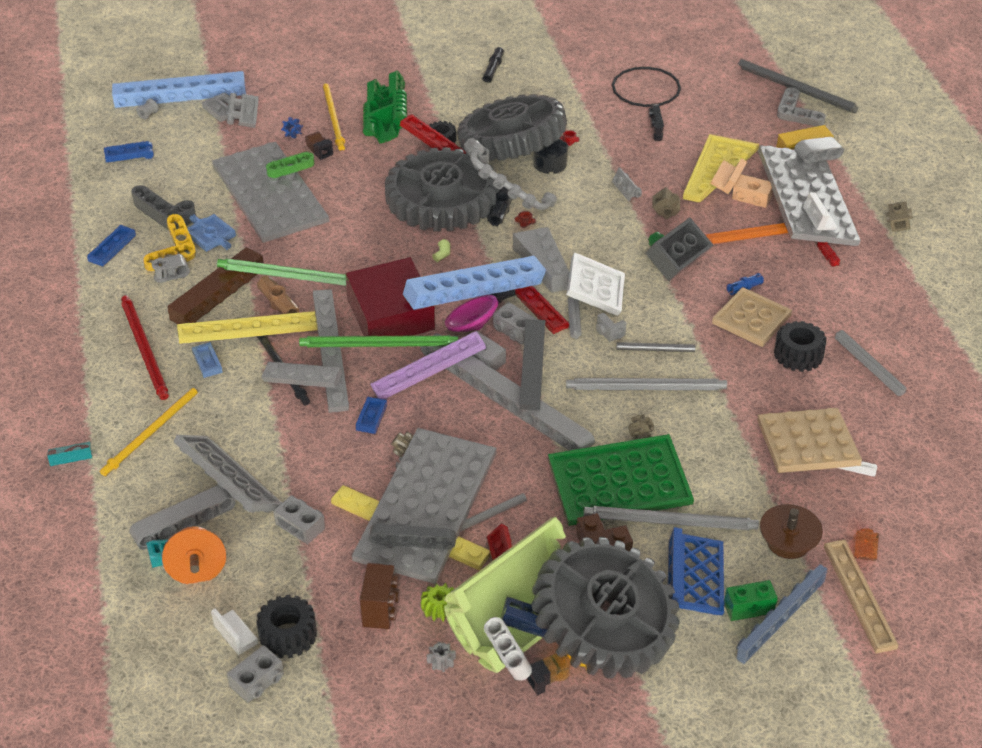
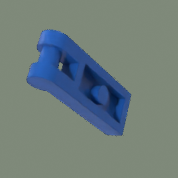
(129, 151)

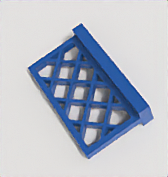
(677, 566)

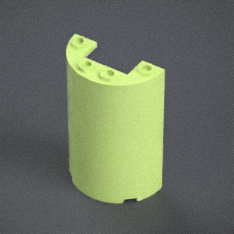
(486, 591)

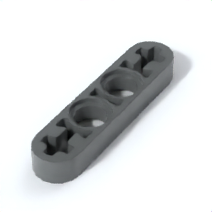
(436, 537)

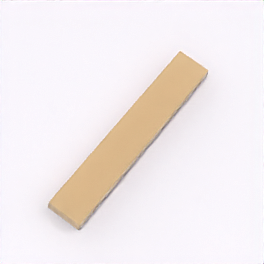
(861, 596)

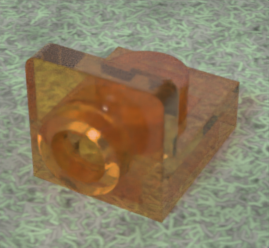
(866, 544)

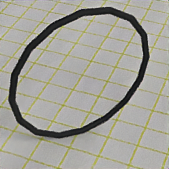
(650, 68)

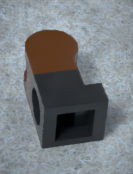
(317, 143)

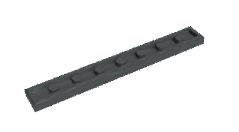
(802, 87)

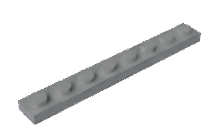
(330, 356)

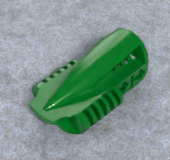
(384, 115)

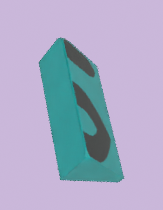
(69, 453)

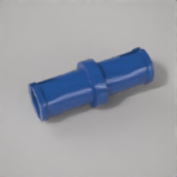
(745, 282)

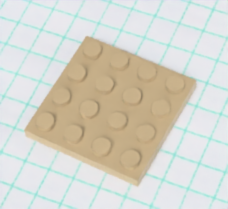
(808, 440)

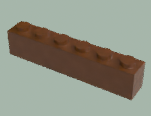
(211, 290)

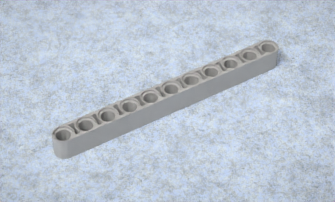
(507, 394)

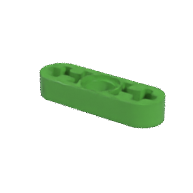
(280, 167)

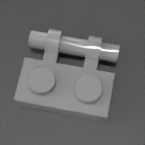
(248, 110)

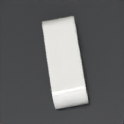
(507, 648)

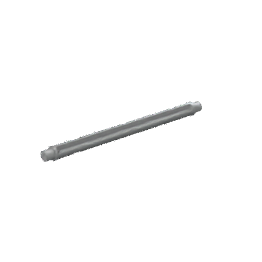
(646, 384)
(672, 518)

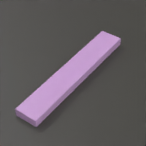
(428, 365)

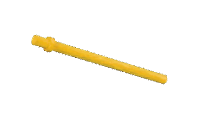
(339, 140)
(113, 463)

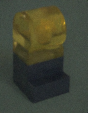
(548, 671)

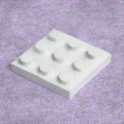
(595, 284)

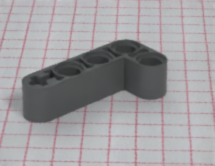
(160, 209)

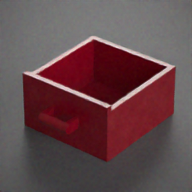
(379, 301)

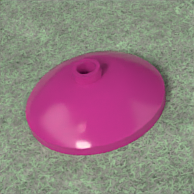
(472, 314)

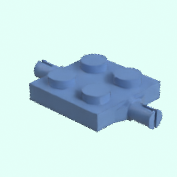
(210, 232)

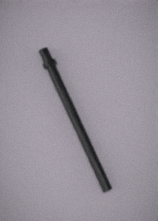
(300, 393)

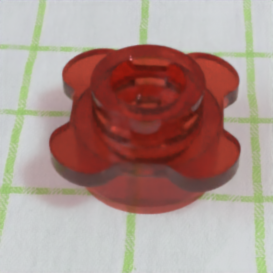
(525, 219)

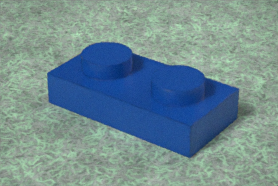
(371, 415)

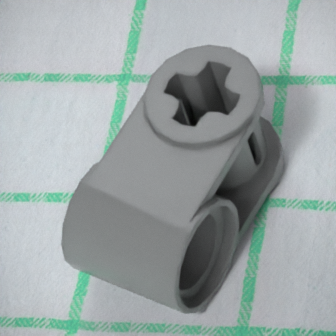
(171, 267)

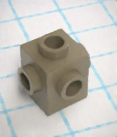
(666, 203)
(899, 212)

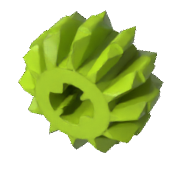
(433, 601)

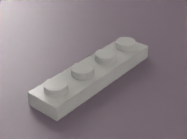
(302, 374)

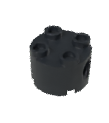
(551, 158)

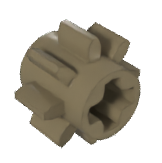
(641, 427)
(401, 443)

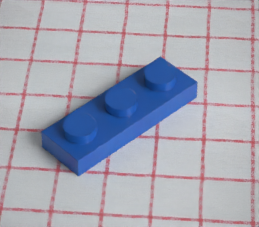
(111, 245)

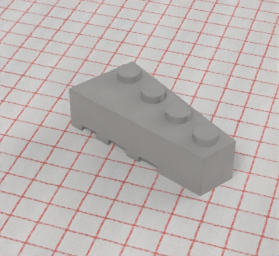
(542, 246)

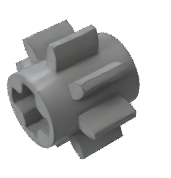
(441, 656)

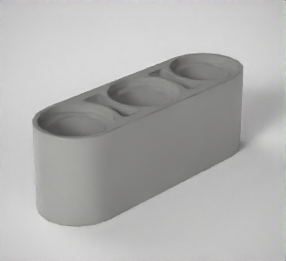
(819, 149)

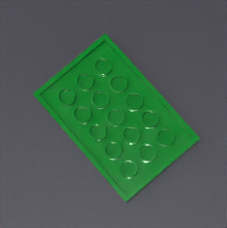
(621, 475)

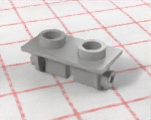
(626, 185)

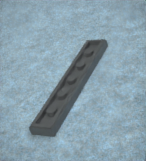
(532, 365)

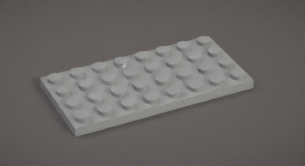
(792, 183)
(270, 204)
(429, 489)

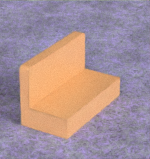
(727, 175)

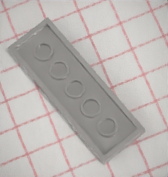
(227, 473)

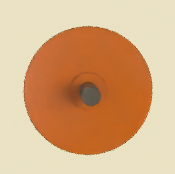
(194, 555)

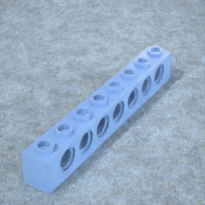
(178, 89)
(473, 282)

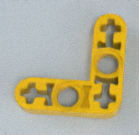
(180, 246)

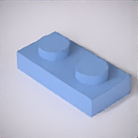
(207, 360)

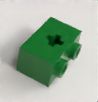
(750, 600)

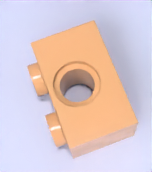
(752, 191)

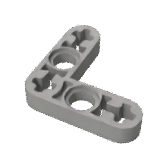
(790, 111)

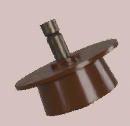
(790, 530)

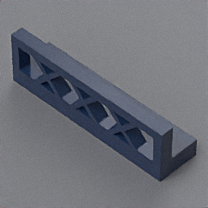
(520, 618)

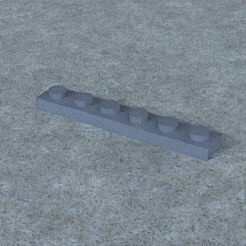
(776, 618)

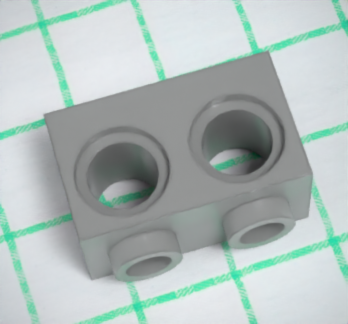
(511, 322)
(299, 519)
(254, 671)

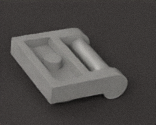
(217, 107)

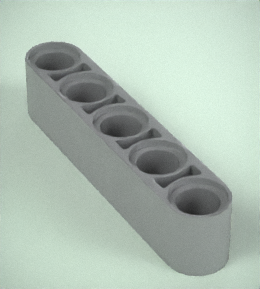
(182, 515)

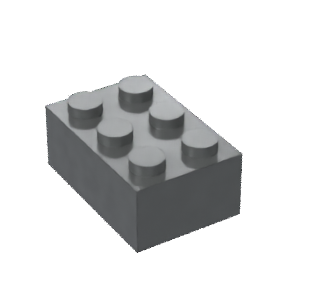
(679, 249)

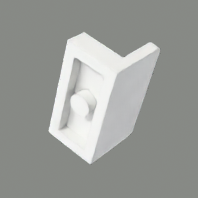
(818, 213)
(234, 631)

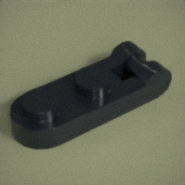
(656, 121)

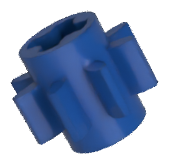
(289, 124)

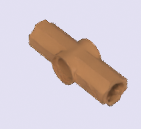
(277, 296)

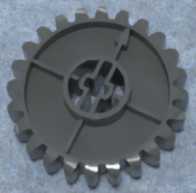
(514, 125)
(439, 190)
(633, 629)

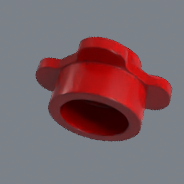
(569, 137)

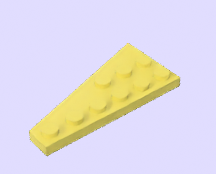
(713, 154)

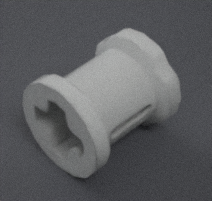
(147, 109)

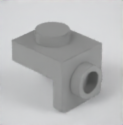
(609, 329)

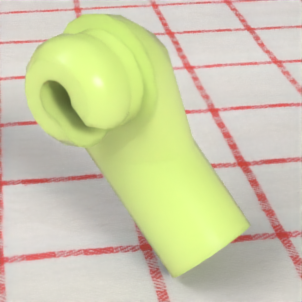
(444, 247)

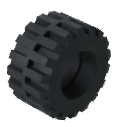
(800, 346)
(289, 640)

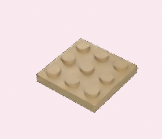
(752, 316)

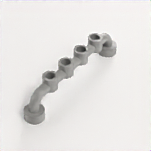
(500, 181)

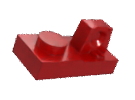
(499, 541)

